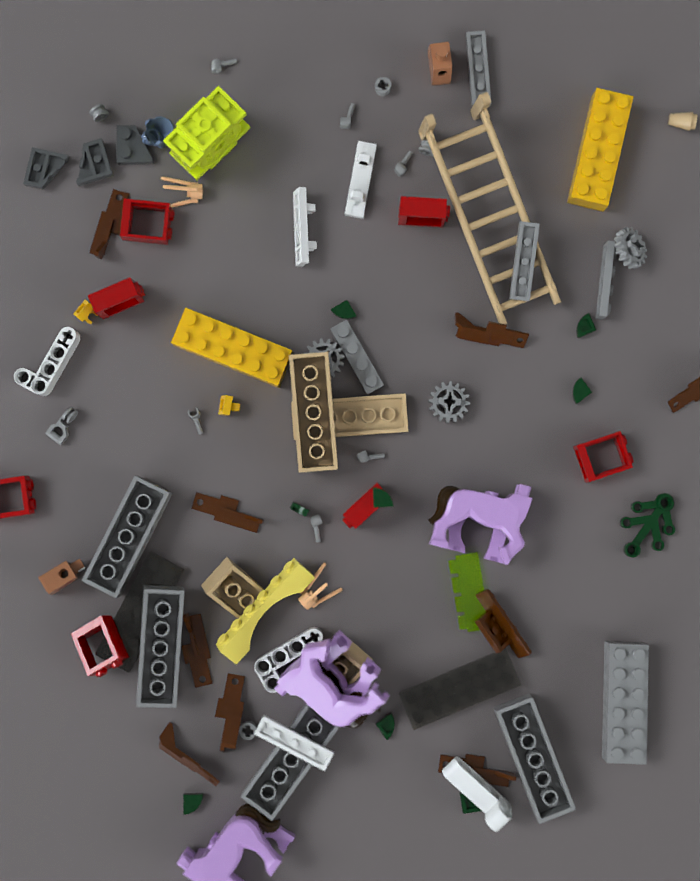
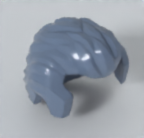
(156, 131)

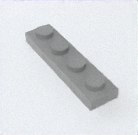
(477, 64)
(524, 261)
(605, 287)
(357, 357)

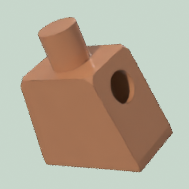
(440, 60)
(53, 579)

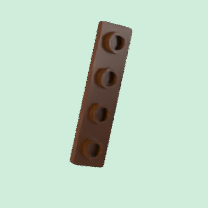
(498, 627)

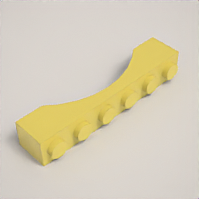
(291, 580)

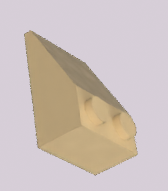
(231, 587)
(351, 662)

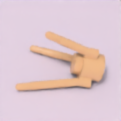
(193, 190)
(308, 599)

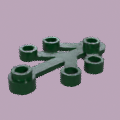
(650, 523)

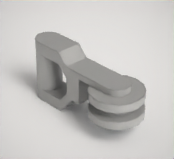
(68, 415)

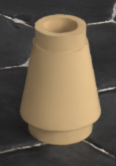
(683, 120)

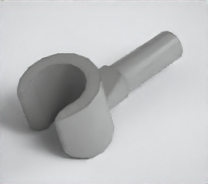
(217, 64)
(345, 122)
(400, 169)
(196, 420)
(363, 456)
(315, 521)

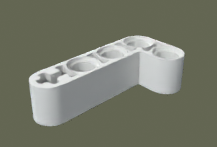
(51, 359)
(291, 654)
(480, 792)

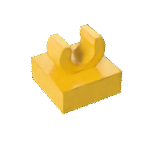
(83, 311)
(226, 405)

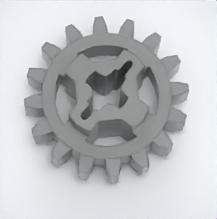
(630, 247)
(331, 349)
(457, 402)

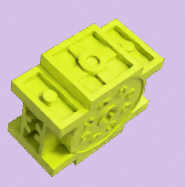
(207, 133)

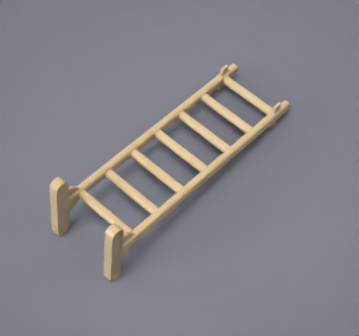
(478, 111)

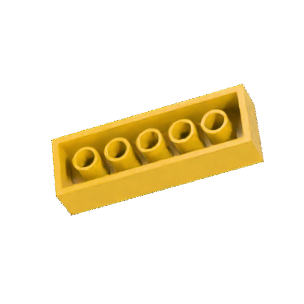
(600, 149)
(232, 347)

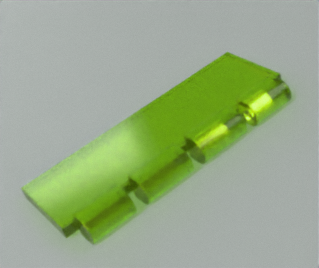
(469, 584)

